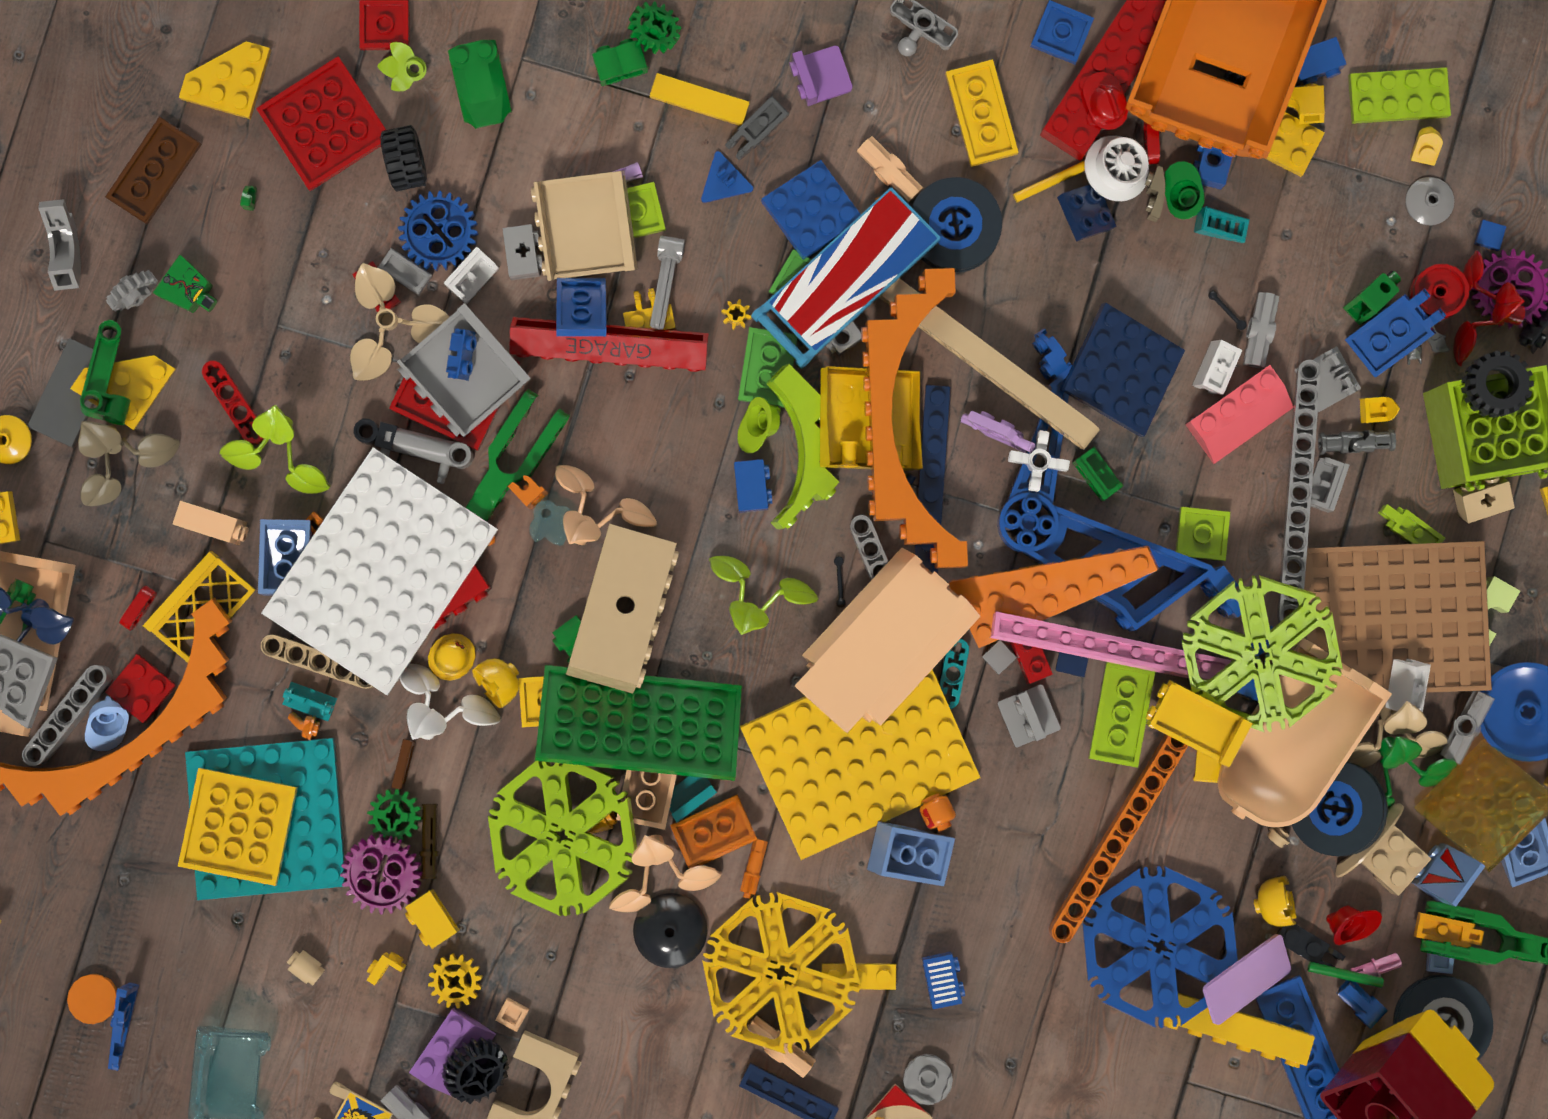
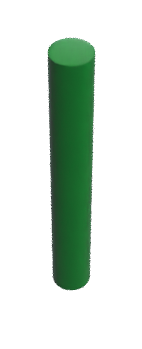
(1345, 974)

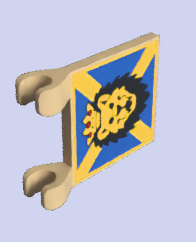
(357, 1106)

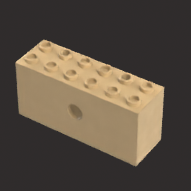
(615, 644)

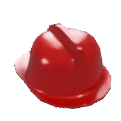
(1105, 100)
(1353, 925)

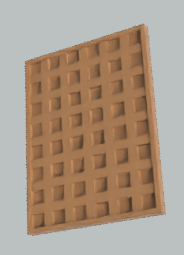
(1404, 606)

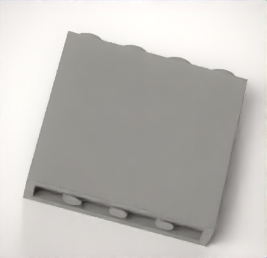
(463, 402)

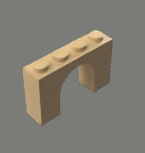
(555, 1062)

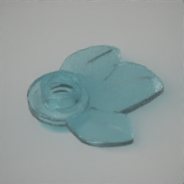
(550, 526)

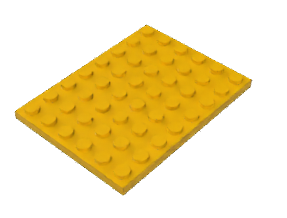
(846, 782)

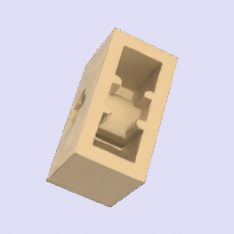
(1483, 503)

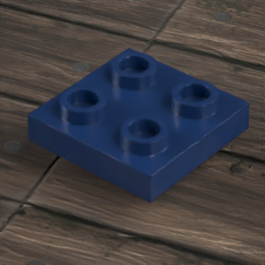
(1086, 212)

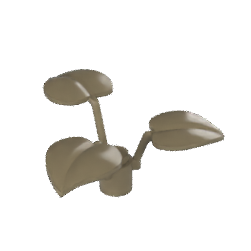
(103, 439)

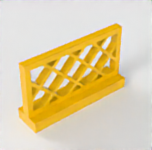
(183, 592)

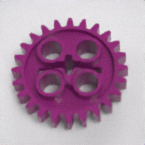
(1511, 267)
(359, 868)

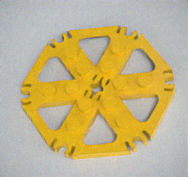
(776, 949)

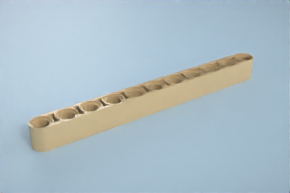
(1001, 371)

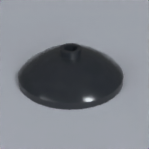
(673, 912)

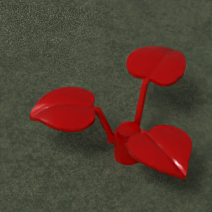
(1505, 310)

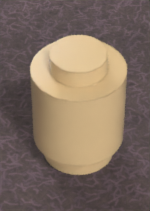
(305, 967)

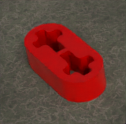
(1151, 143)
(138, 608)

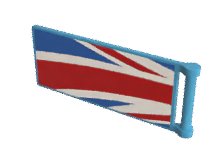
(848, 275)

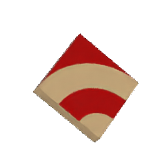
(898, 1105)

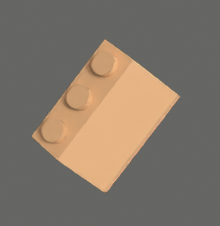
(649, 797)

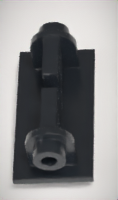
(1536, 335)

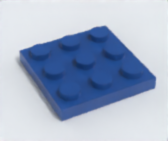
(811, 209)

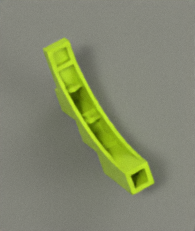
(803, 408)

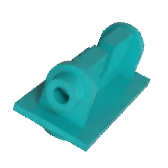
(309, 701)

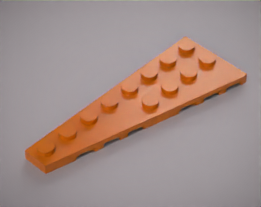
(1049, 587)

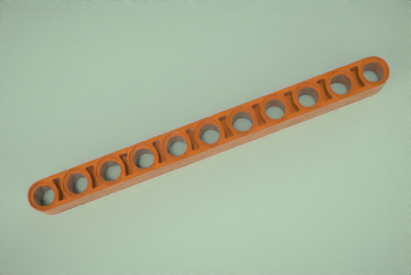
(1123, 838)

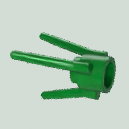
(19, 591)

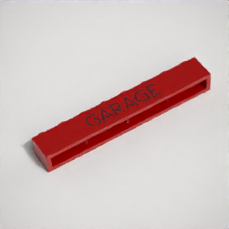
(620, 345)

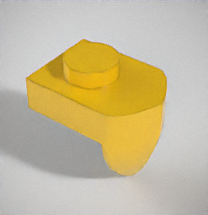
(1427, 146)
(1378, 409)

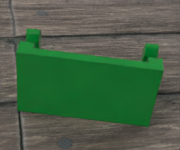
(1097, 474)

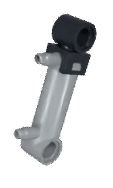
(415, 444)

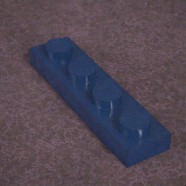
(786, 1094)

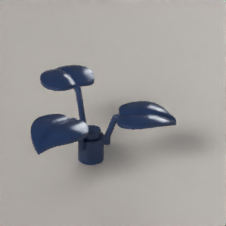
(49, 624)

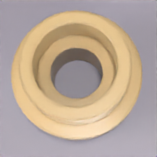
(1278, 836)

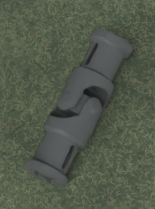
(1359, 441)

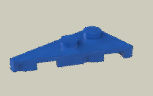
(120, 1022)

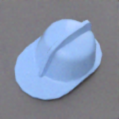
(106, 725)

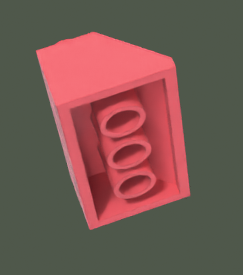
(1241, 414)

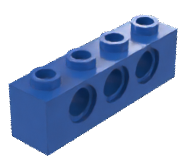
(1213, 175)

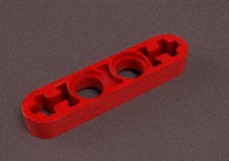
(235, 401)

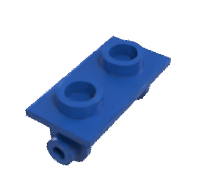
(461, 365)

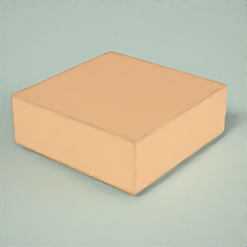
(512, 1014)

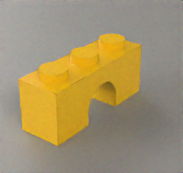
(1308, 103)

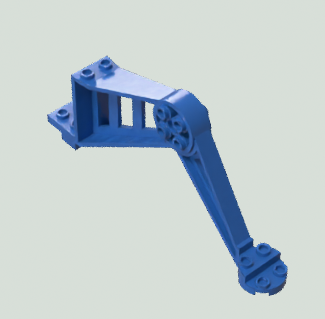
(1059, 519)

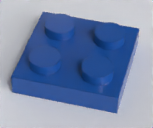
(1062, 32)

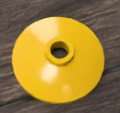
(18, 439)

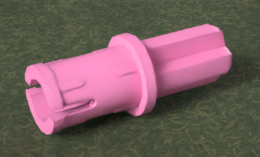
(1379, 966)

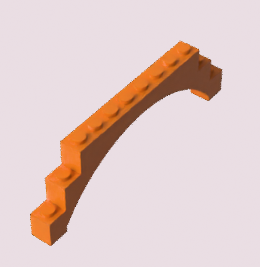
(890, 489)
(193, 698)

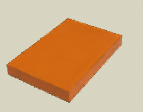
(713, 832)

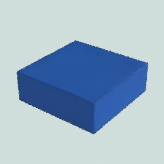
(1490, 235)

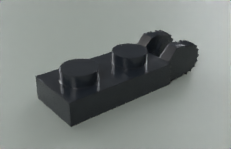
(1307, 944)

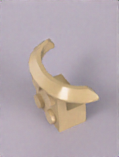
(1390, 858)

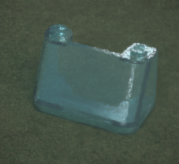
(226, 1073)

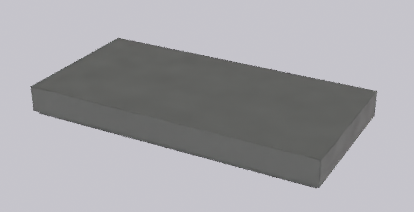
(59, 409)

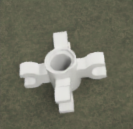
(1040, 449)

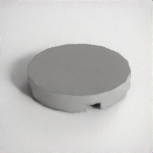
(927, 1079)

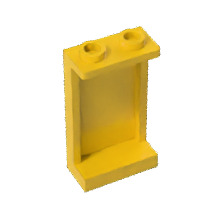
(1198, 722)

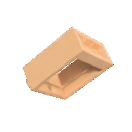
(210, 523)

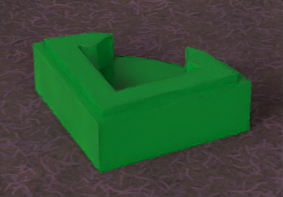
(248, 198)

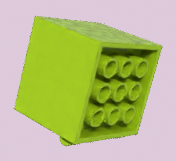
(1482, 447)

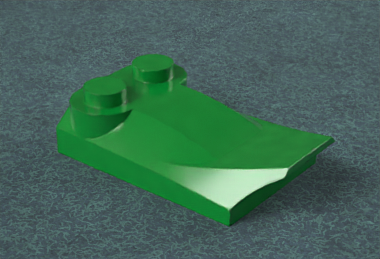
(480, 83)

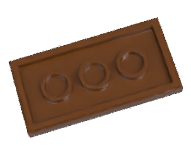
(153, 170)

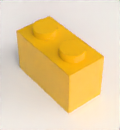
(431, 919)

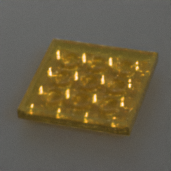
(1485, 805)

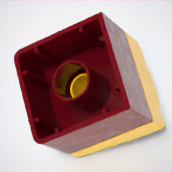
(1411, 1073)

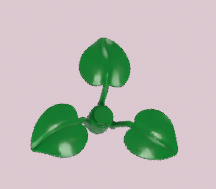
(1401, 750)

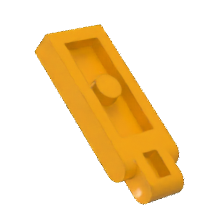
(1447, 930)

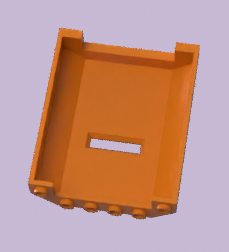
(1247, 37)

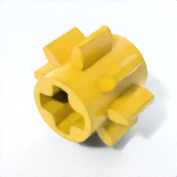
(740, 321)

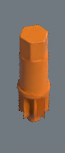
(753, 869)

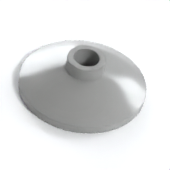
(1418, 202)

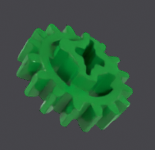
(654, 27)
(396, 803)

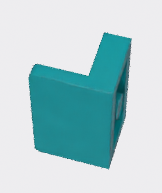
(690, 795)

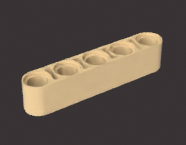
(308, 659)

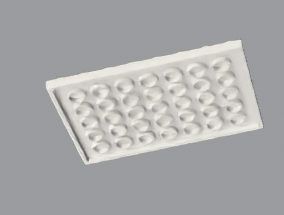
(379, 571)

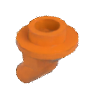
(308, 727)

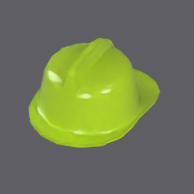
(757, 424)

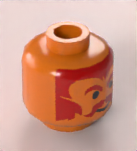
(937, 812)

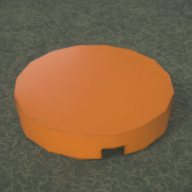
(92, 998)

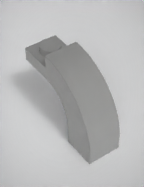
(62, 234)

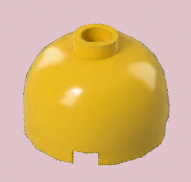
(498, 680)
(1276, 902)

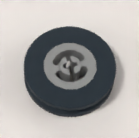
(1467, 1002)

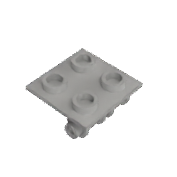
(1335, 380)

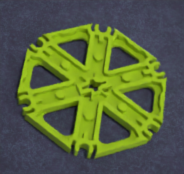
(1280, 639)
(576, 823)

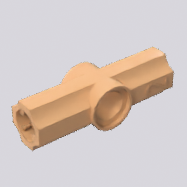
(889, 169)
(799, 1061)

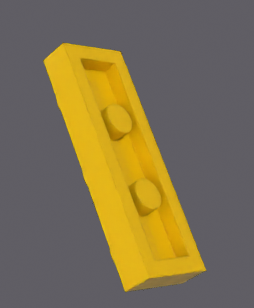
(871, 975)

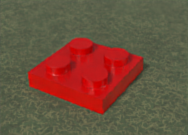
(383, 23)
(141, 688)

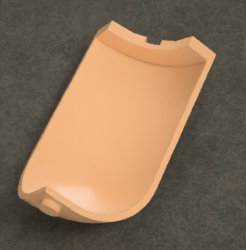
(1288, 771)

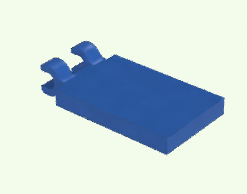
(1394, 333)

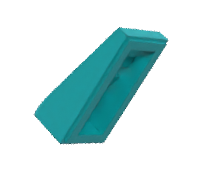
(1211, 214)

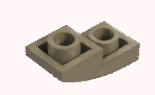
(1156, 187)

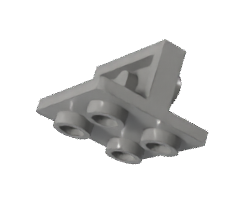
(1028, 716)

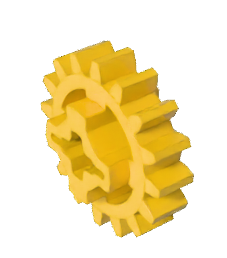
(464, 988)

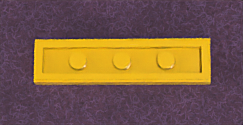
(699, 99)

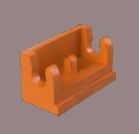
(531, 494)

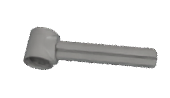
(669, 253)

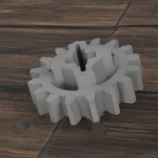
(131, 291)

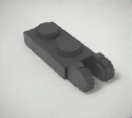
(758, 126)

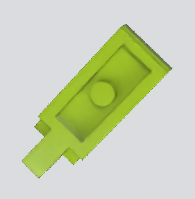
(1409, 526)

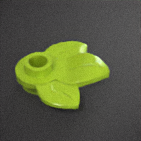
(399, 65)

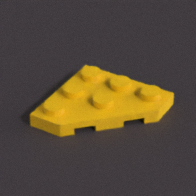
(229, 81)
(137, 380)

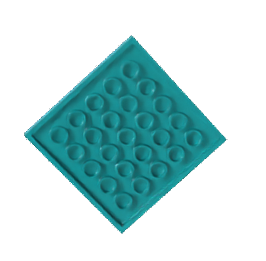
(315, 832)

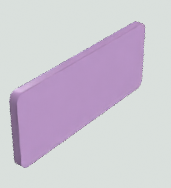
(1247, 979)

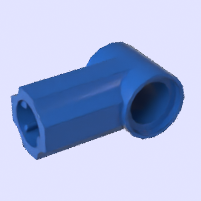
(1366, 1007)

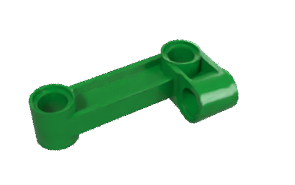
(111, 407)

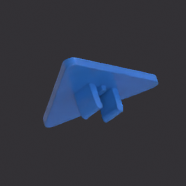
(724, 181)

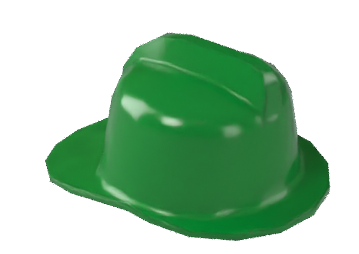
(1183, 190)

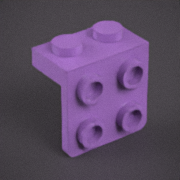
(820, 75)

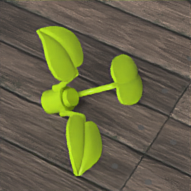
(279, 430)
(747, 615)

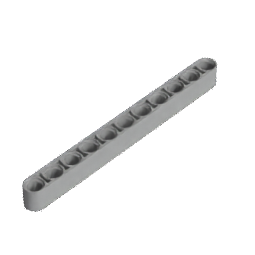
(1297, 481)

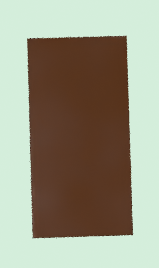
(403, 763)

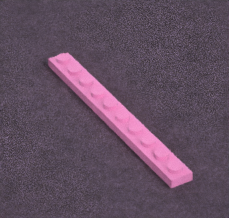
(1100, 646)

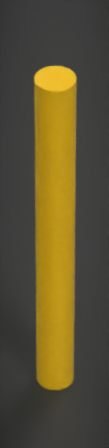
(1049, 182)

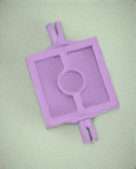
(1002, 432)

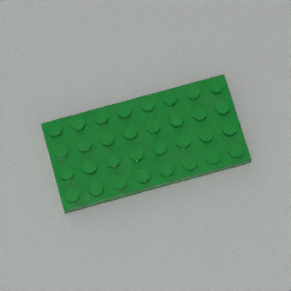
(657, 729)

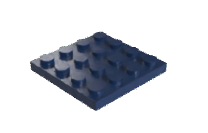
(1122, 370)

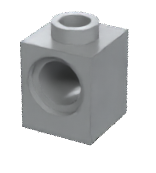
(854, 338)

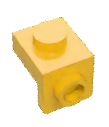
(379, 967)

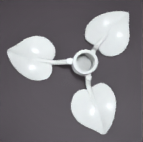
(427, 722)

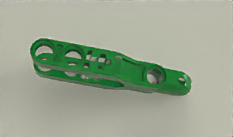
(495, 482)
(1513, 943)

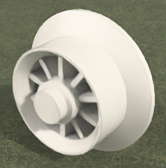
(1117, 167)

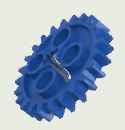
(454, 217)

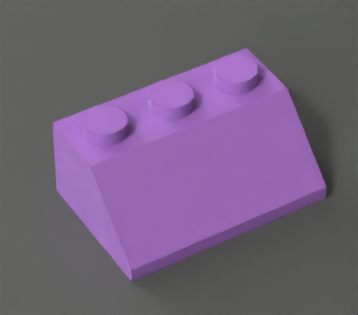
(455, 1029)

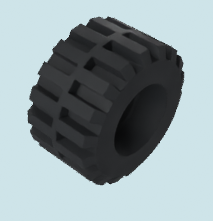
(403, 158)
(1517, 380)

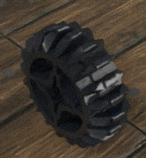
(460, 1070)

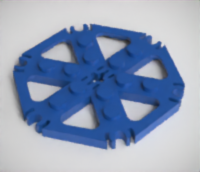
(1141, 960)

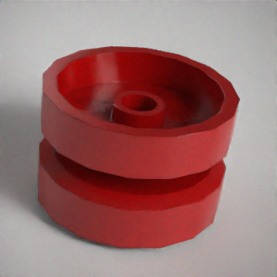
(1450, 282)

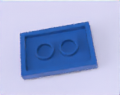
(581, 307)

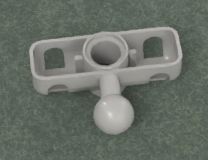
(934, 32)

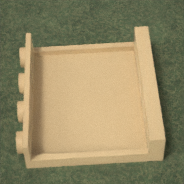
(584, 225)

